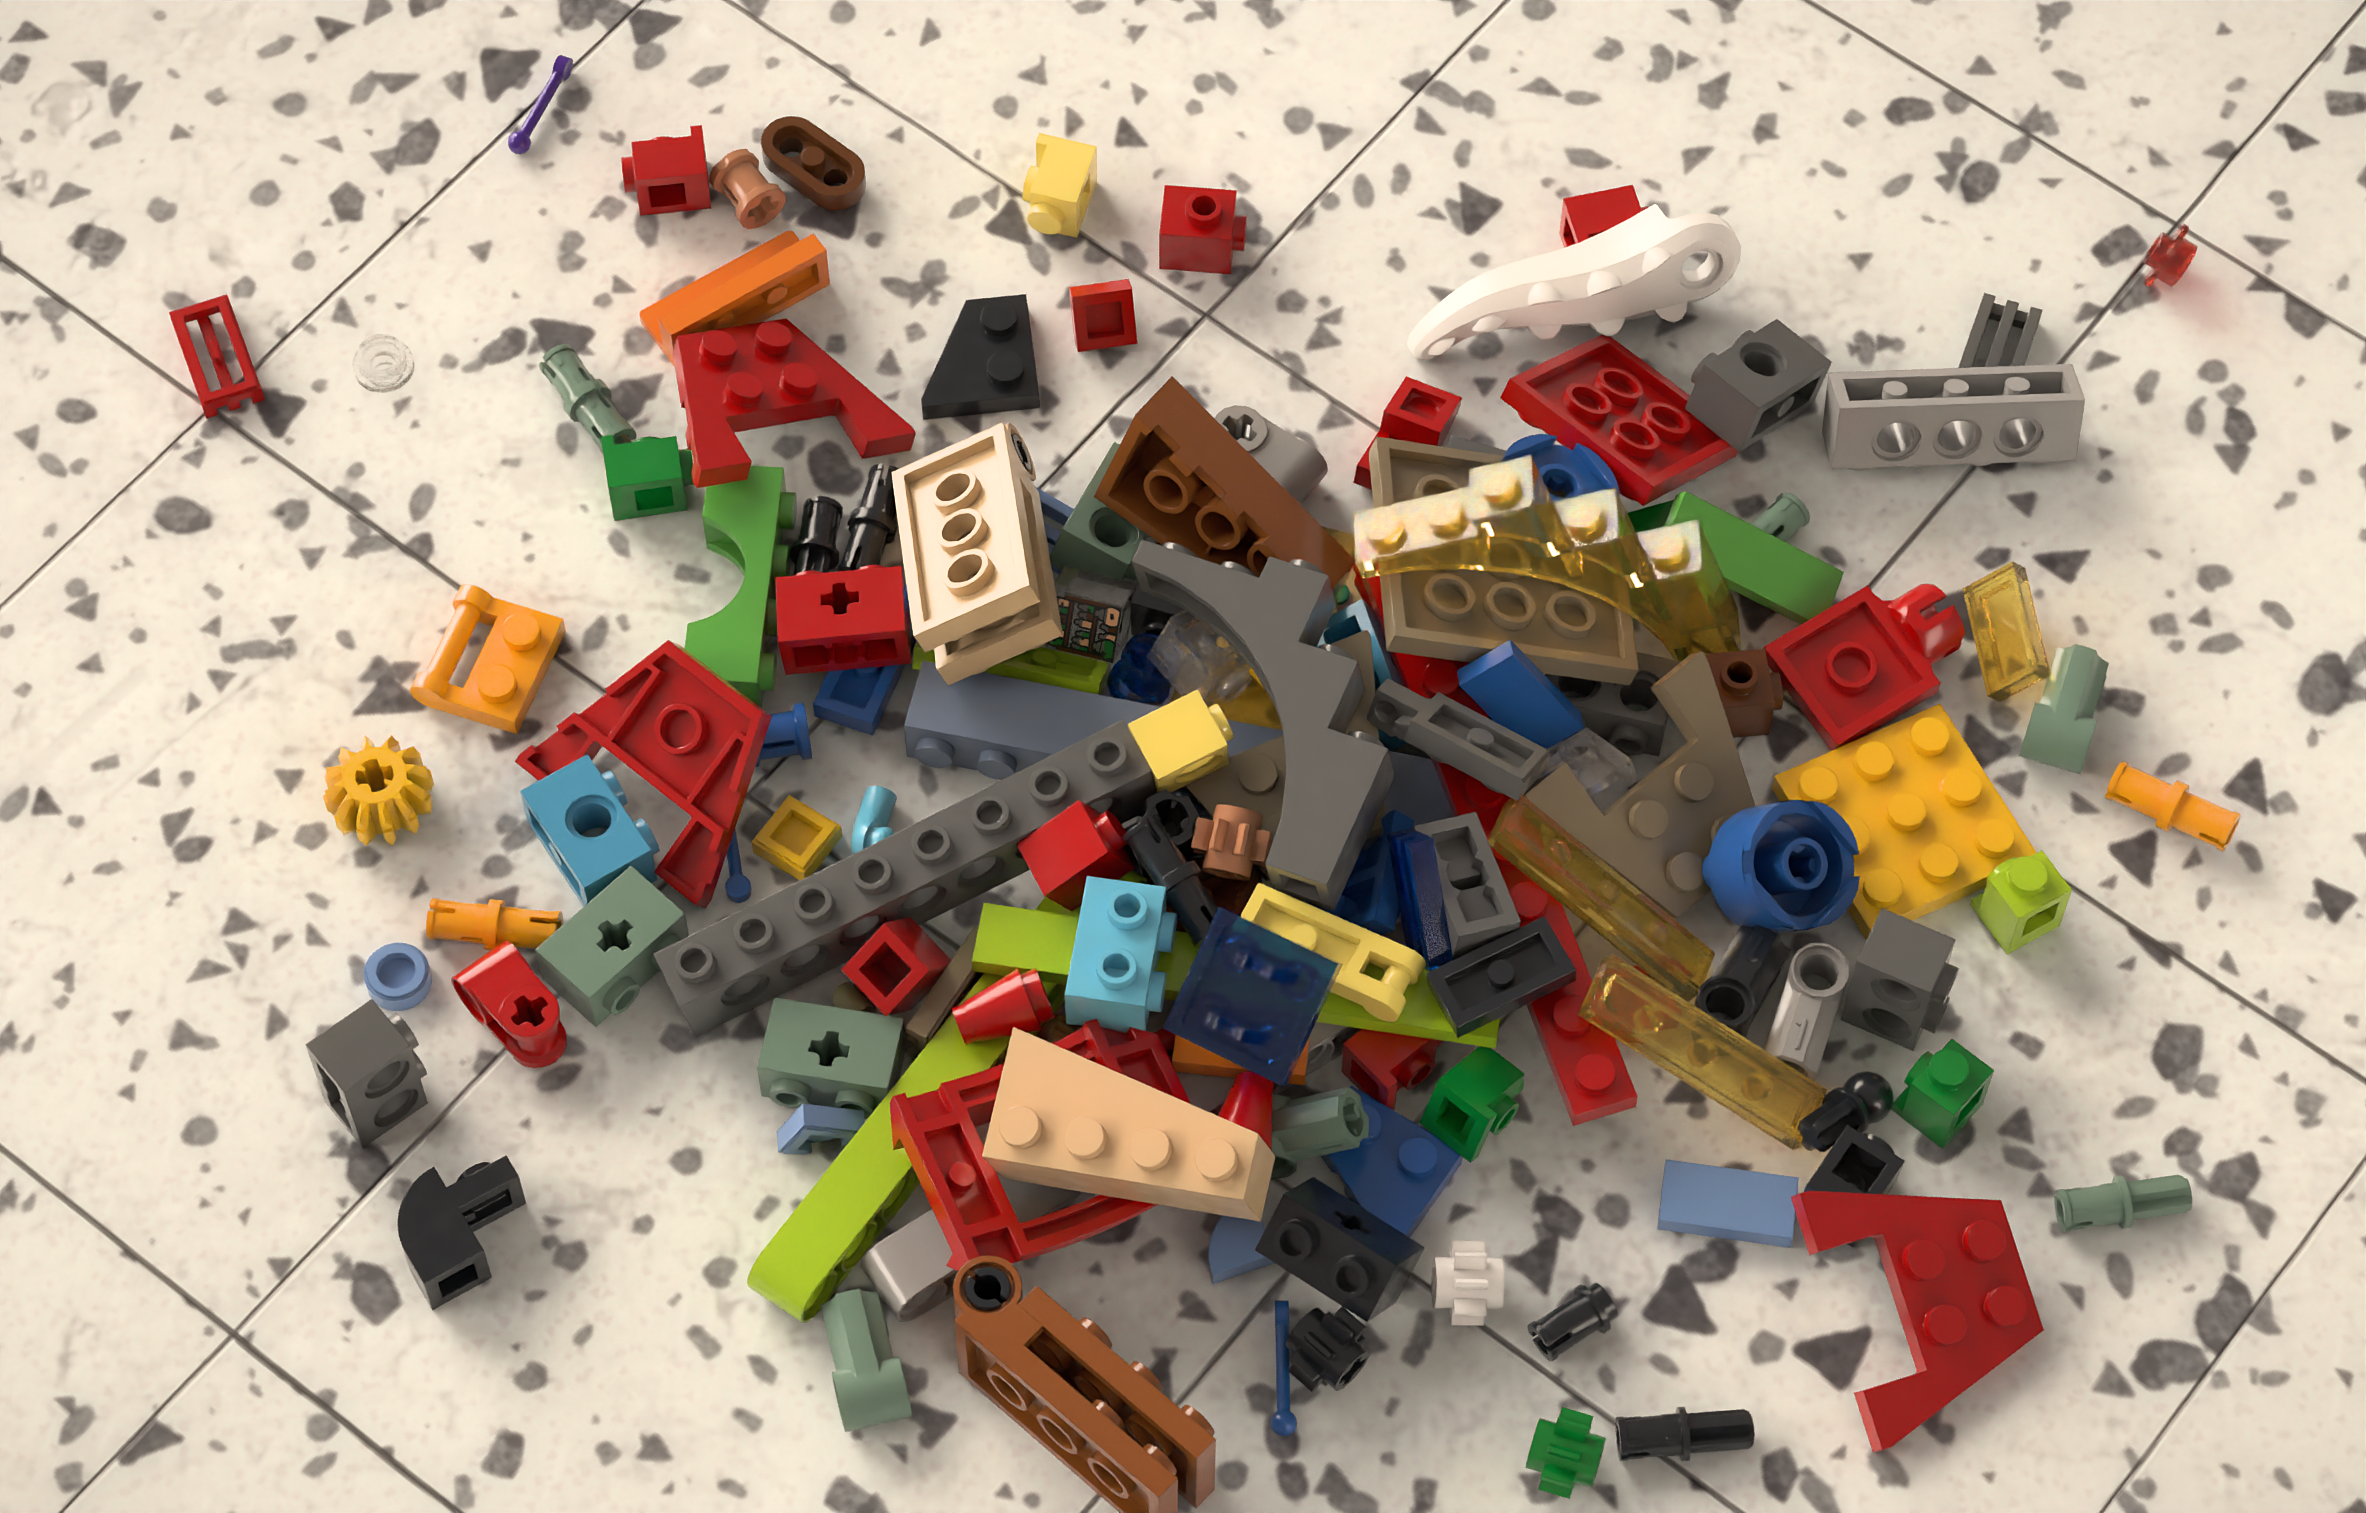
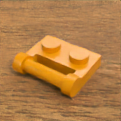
(506, 668)

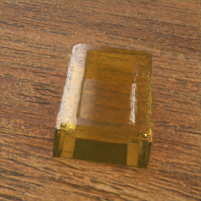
(2006, 632)

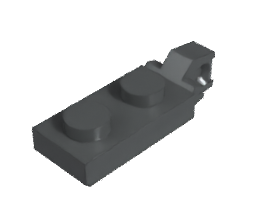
(1459, 738)

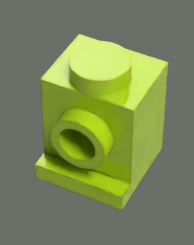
(2018, 892)

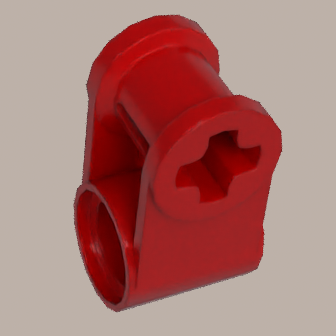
(513, 1005)

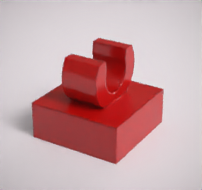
(1103, 315)

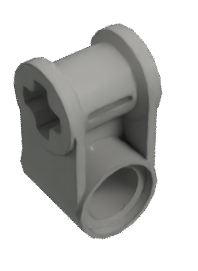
(1285, 457)

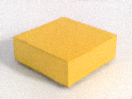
(796, 838)

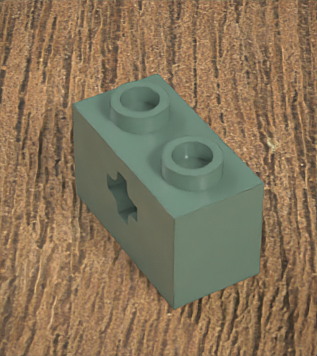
(609, 946)
(806, 1036)

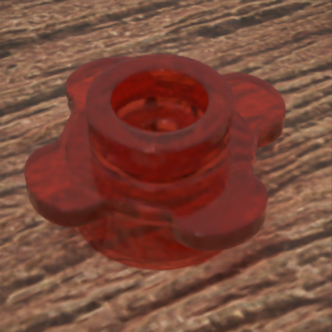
(2169, 257)

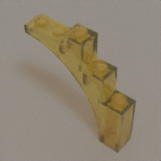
(1584, 542)

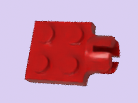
(1866, 660)

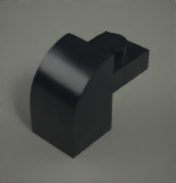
(440, 1222)

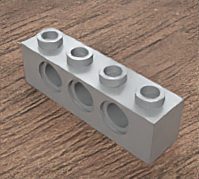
(1952, 416)

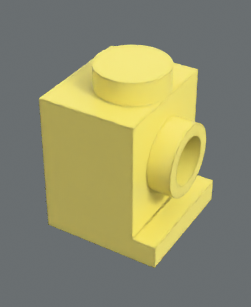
(1060, 185)

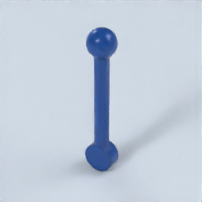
(737, 886)
(1283, 1421)

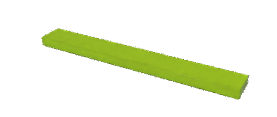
(1045, 941)

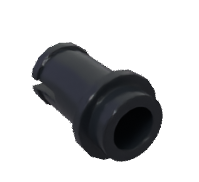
(1573, 1321)

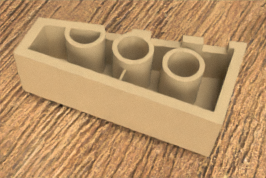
(1112, 1136)

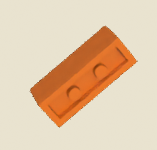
(741, 290)

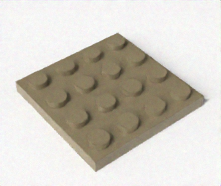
(1475, 611)

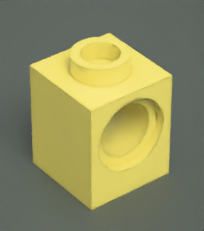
(1183, 741)

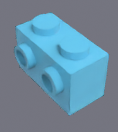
(1118, 954)

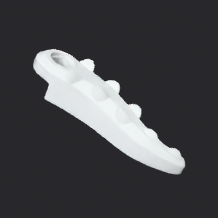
(1593, 283)

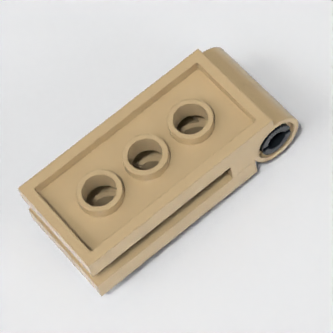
(976, 553)

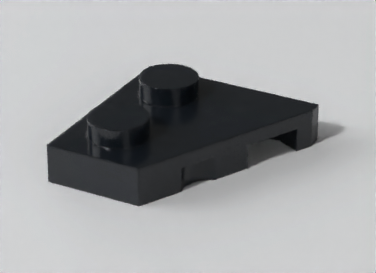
(985, 362)

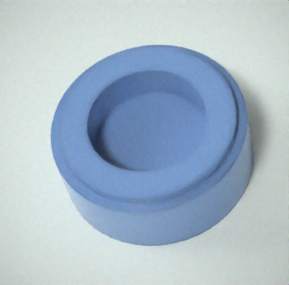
(397, 976)

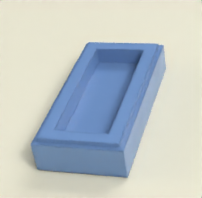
(1727, 1203)

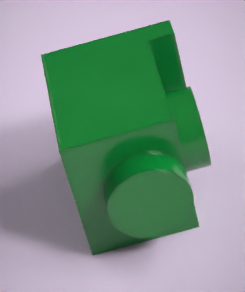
(646, 476)
(1943, 1092)
(1473, 1101)

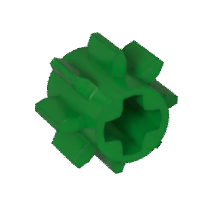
(1565, 1452)

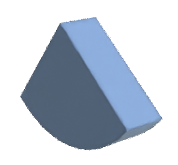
(817, 1124)
(1234, 1247)

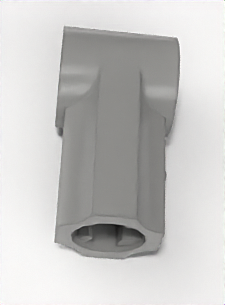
(1808, 1014)

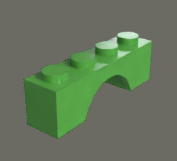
(746, 527)

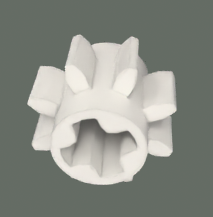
(1467, 1283)

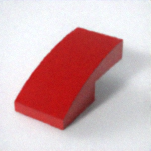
(1413, 415)

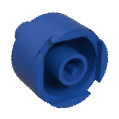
(1783, 866)

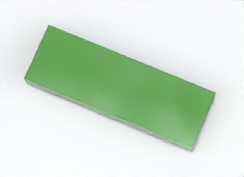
(1761, 563)

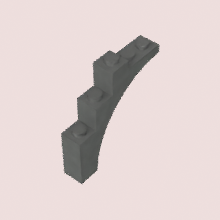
(1275, 626)

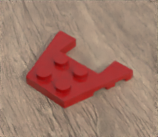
(766, 379)
(684, 737)
(1952, 1286)

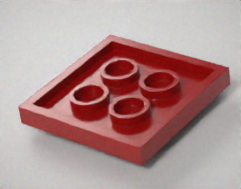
(1620, 412)

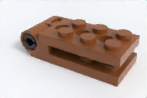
(1078, 1394)

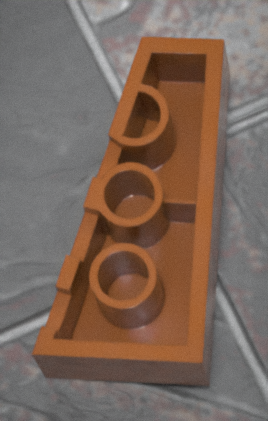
(1199, 488)

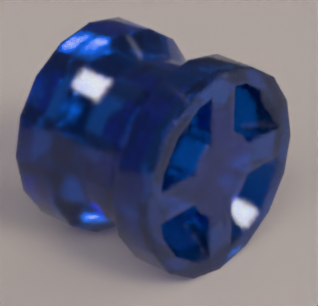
(1136, 676)

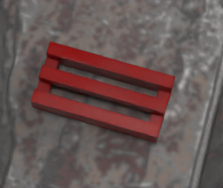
(229, 393)

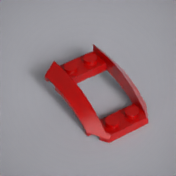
(966, 1190)

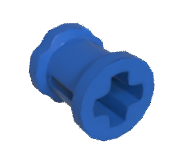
(787, 735)

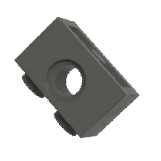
(1756, 384)

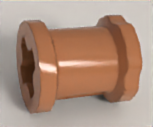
(747, 188)

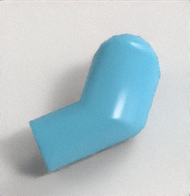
(873, 818)

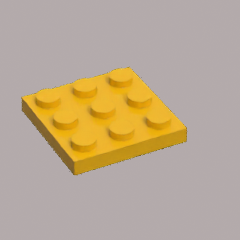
(1919, 814)

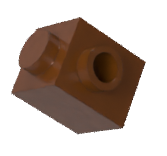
(1746, 690)

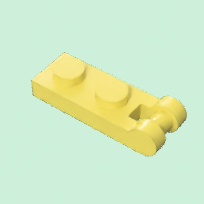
(1345, 943)

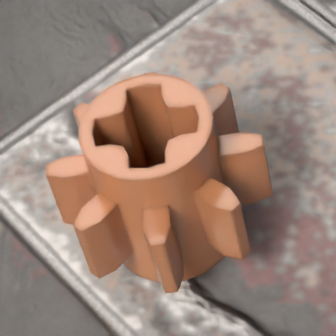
(1232, 842)

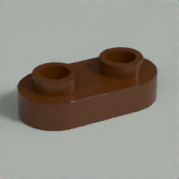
(817, 166)

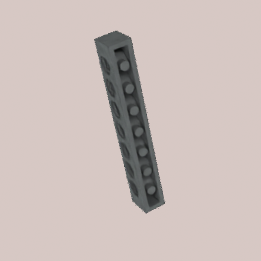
(900, 877)

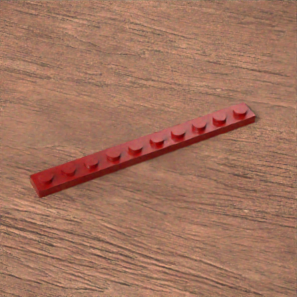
(1579, 1053)

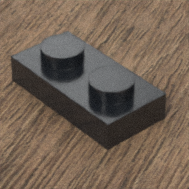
(1501, 976)

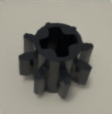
(1327, 1349)

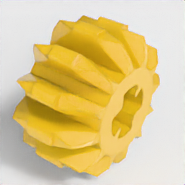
(387, 768)

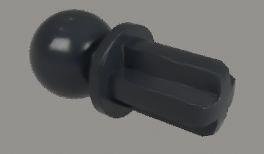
(1860, 1102)

